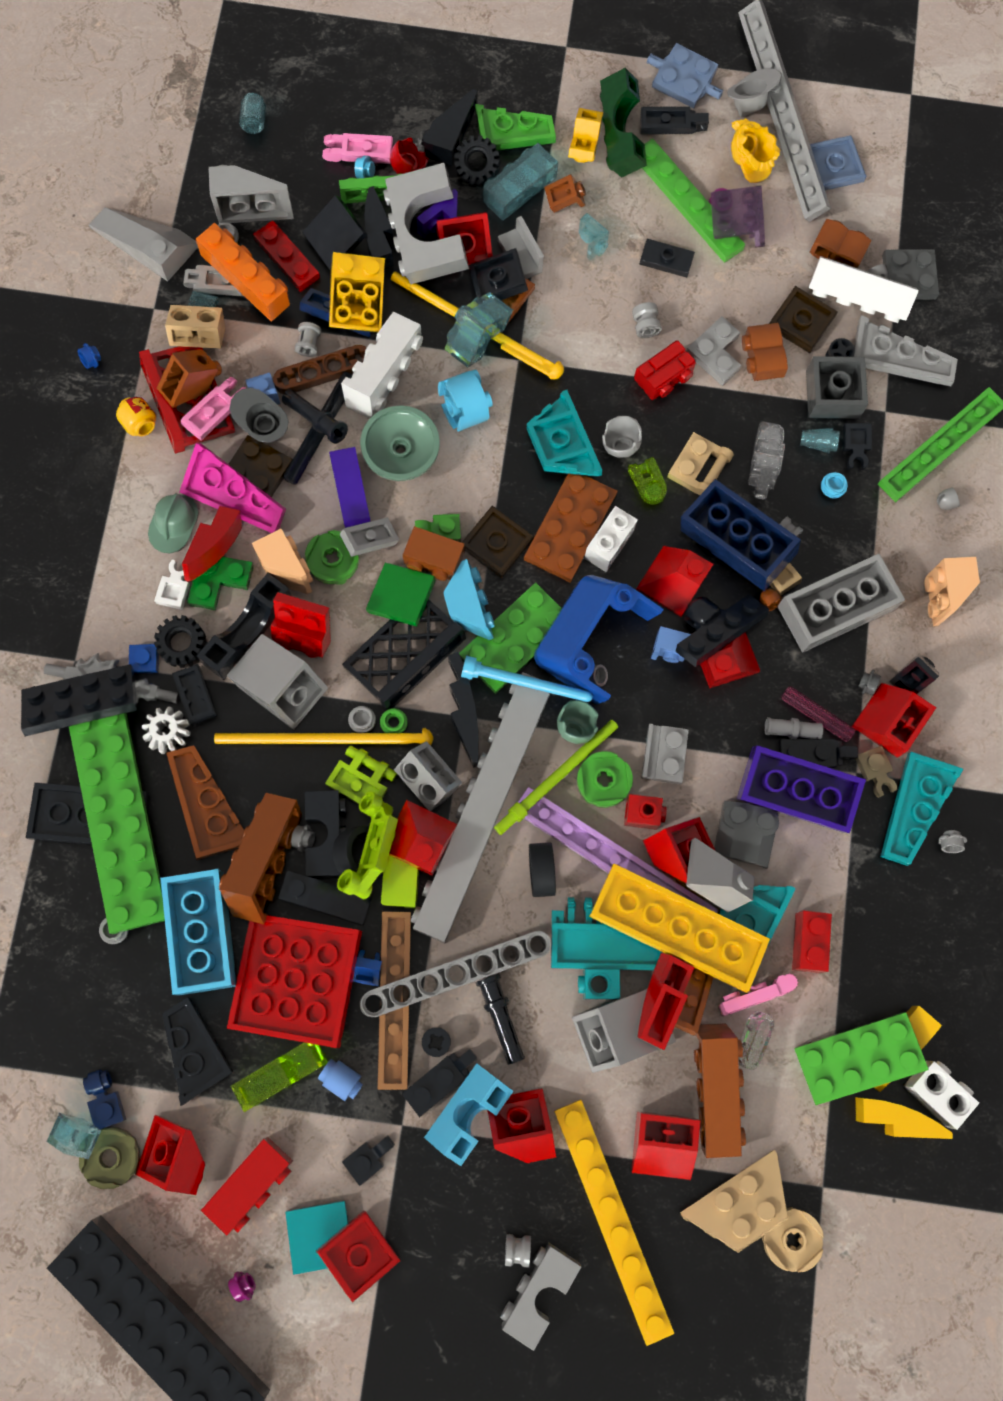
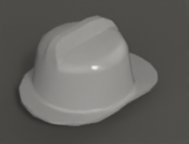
(753, 90)

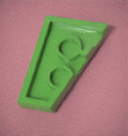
(513, 129)

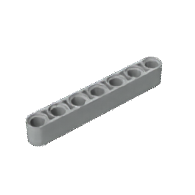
(468, 966)

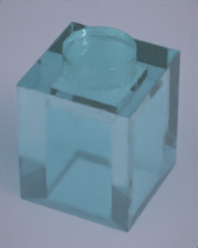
(73, 1136)

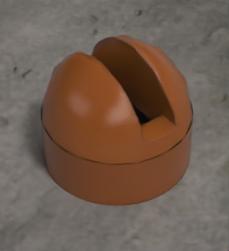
(770, 599)

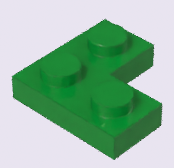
(226, 572)

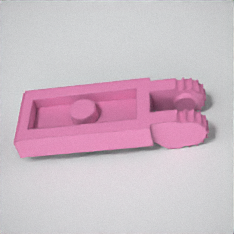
(357, 146)
(210, 410)
(759, 993)

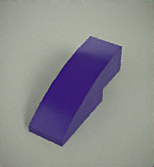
(349, 486)

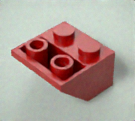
(894, 718)
(665, 1145)

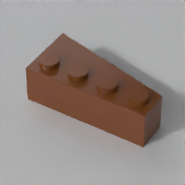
(260, 857)
(719, 1091)

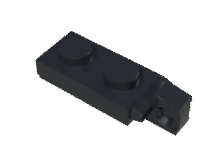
(672, 120)
(819, 751)
(438, 1082)

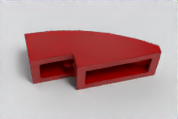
(211, 542)
(664, 1000)

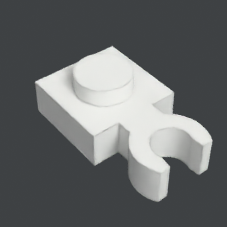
(173, 589)

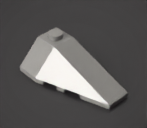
(150, 243)

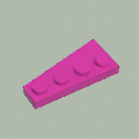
(219, 484)

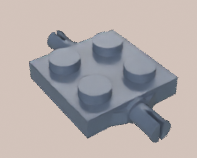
(685, 75)

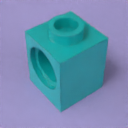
(612, 980)

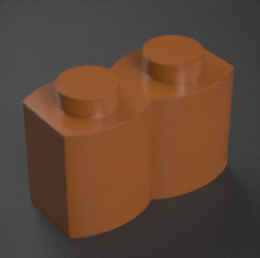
(840, 244)
(765, 352)

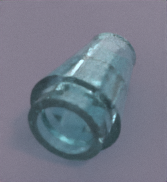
(821, 439)

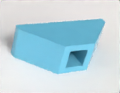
(468, 602)

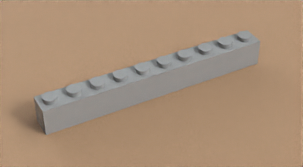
(480, 813)

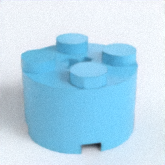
(465, 400)

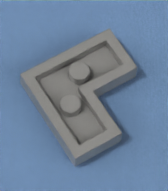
(710, 351)

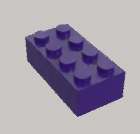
(801, 789)

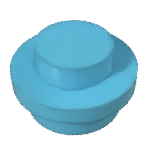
(364, 167)
(834, 485)

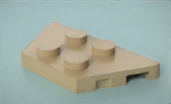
(743, 1206)

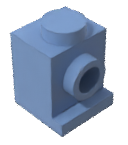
(666, 644)

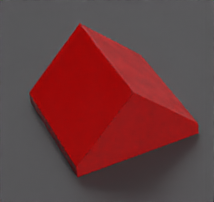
(473, 232)

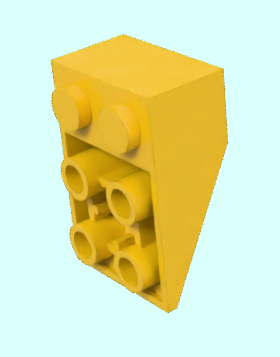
(356, 292)

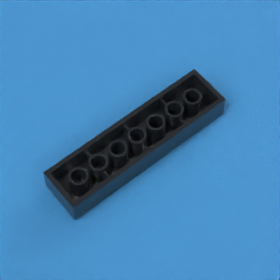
(151, 1319)

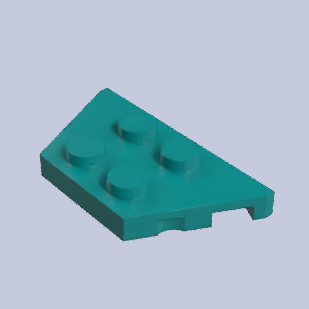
(563, 440)
(764, 911)

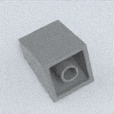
(278, 681)
(611, 1033)

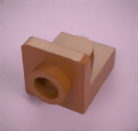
(564, 193)

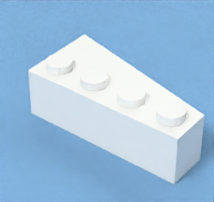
(382, 365)

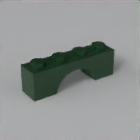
(624, 149)

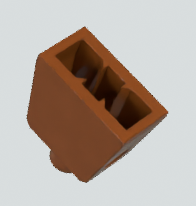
(188, 376)

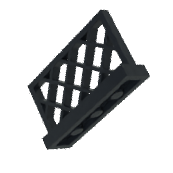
(415, 670)

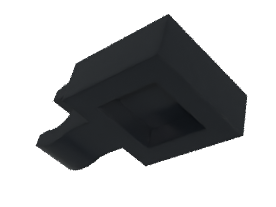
(365, 1160)

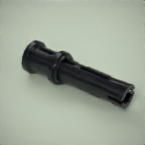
(321, 419)
(496, 1005)

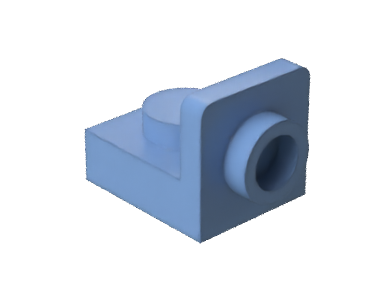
(264, 384)

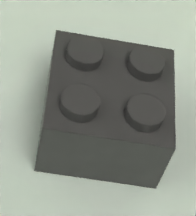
(836, 387)

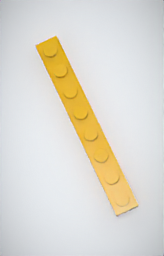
(614, 1223)

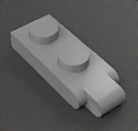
(208, 281)

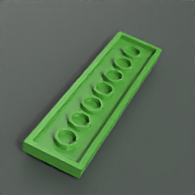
(118, 823)

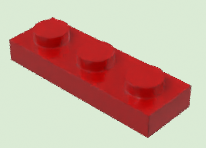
(286, 256)

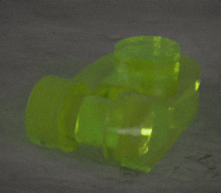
(652, 488)

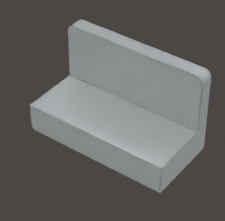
(527, 248)

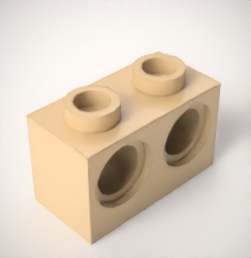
(195, 326)

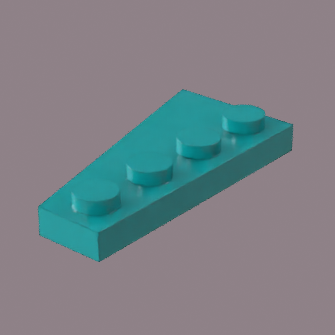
(919, 798)

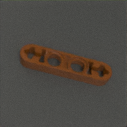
(320, 364)

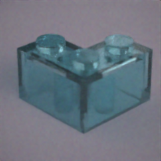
(475, 327)

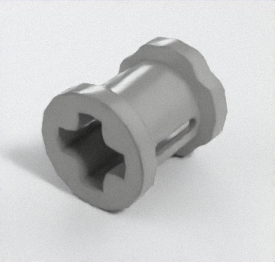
(307, 339)

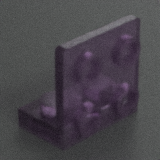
(739, 214)

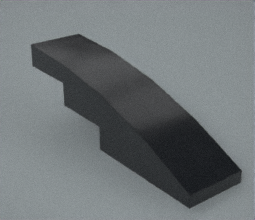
(465, 717)

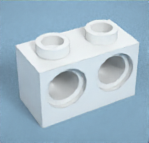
(610, 539)
(938, 1098)

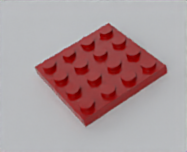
(295, 980)

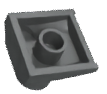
(746, 832)

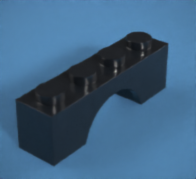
(229, 646)

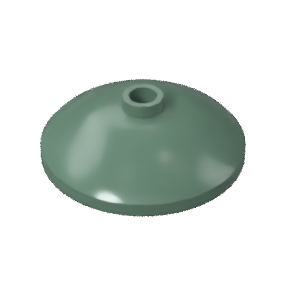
(395, 429)

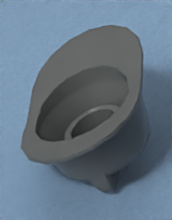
(258, 415)

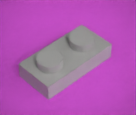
(369, 536)

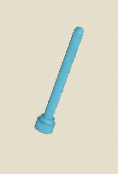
(474, 669)

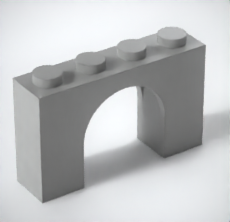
(408, 195)

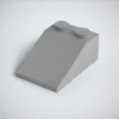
(247, 196)

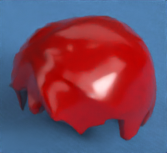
(406, 157)

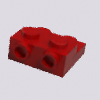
(301, 625)

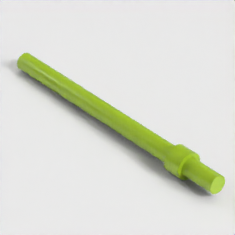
(519, 810)

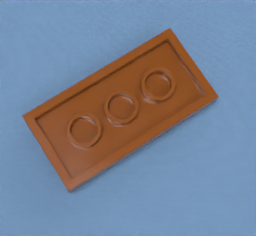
(570, 526)

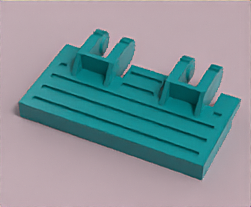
(595, 944)

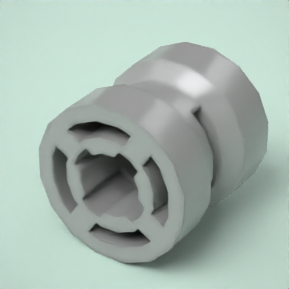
(646, 318)

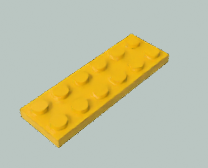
(680, 928)

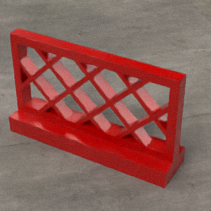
(170, 416)

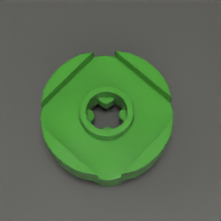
(318, 564)
(595, 792)

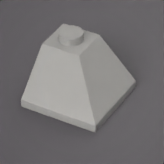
(718, 878)

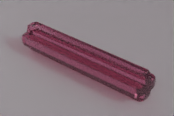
(818, 713)

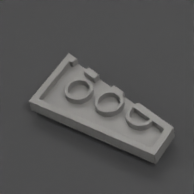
(902, 356)

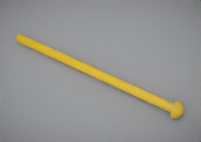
(509, 345)
(324, 738)

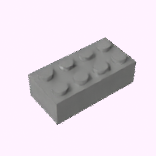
(840, 602)

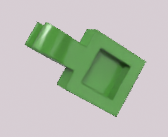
(444, 525)

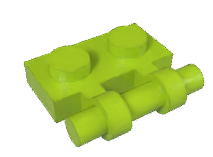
(355, 784)

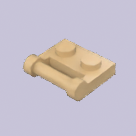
(693, 460)

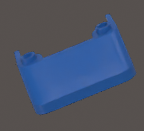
(561, 647)

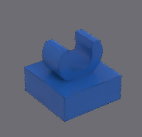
(367, 970)

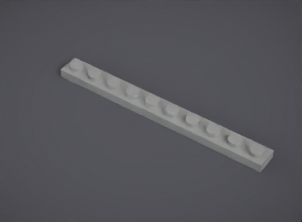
(785, 113)

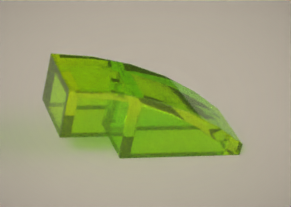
(278, 1075)

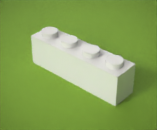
(862, 288)

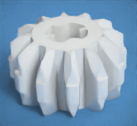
(173, 722)

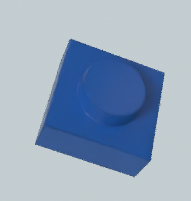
(144, 658)

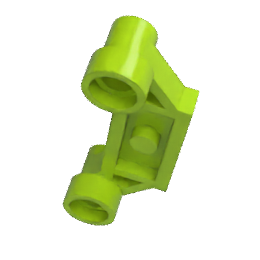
(376, 847)

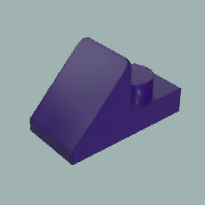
(442, 210)

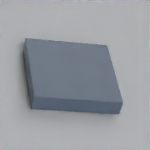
(838, 162)

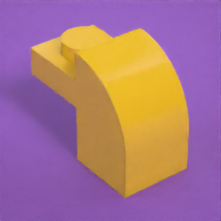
(585, 135)

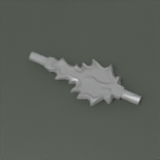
(94, 664)

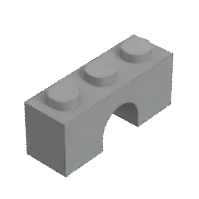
(551, 1269)

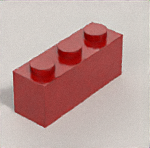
(248, 1187)

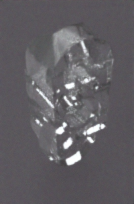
(766, 458)

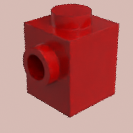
(644, 812)

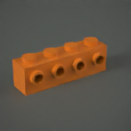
(243, 272)

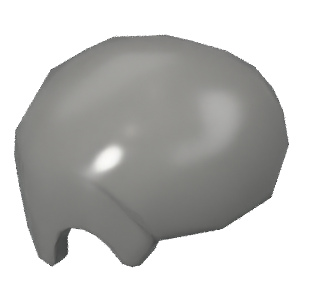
(622, 436)

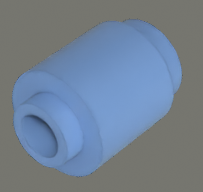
(340, 1080)

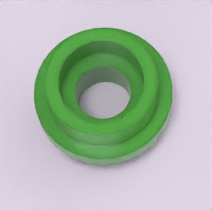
(393, 714)

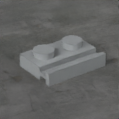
(665, 754)

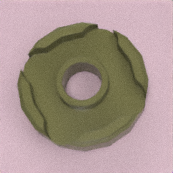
(127, 1159)

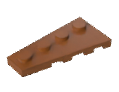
(206, 812)

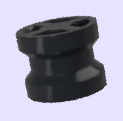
(841, 347)
(439, 1040)

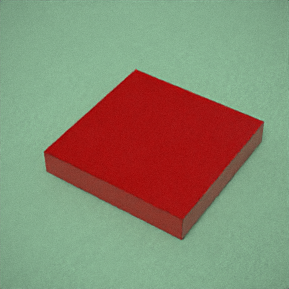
(358, 1256)

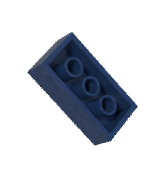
(740, 534)

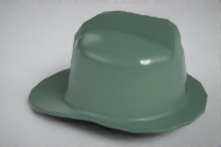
(172, 523)

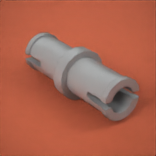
(793, 728)

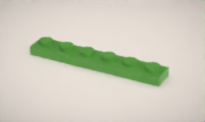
(687, 200)
(941, 445)

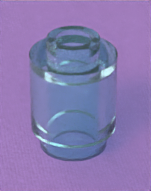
(252, 113)

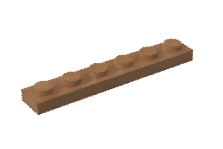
(395, 1024)

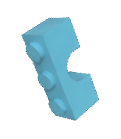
(452, 1128)

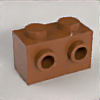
(433, 554)

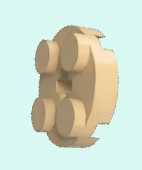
(810, 1240)

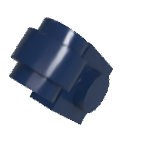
(107, 1107)

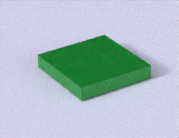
(400, 594)

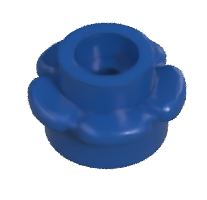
(89, 356)

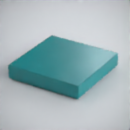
(310, 1229)

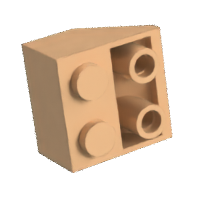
(281, 560)
(950, 586)

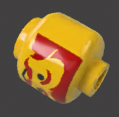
(136, 416)

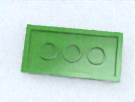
(515, 635)
(861, 1058)

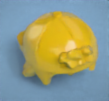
(753, 149)

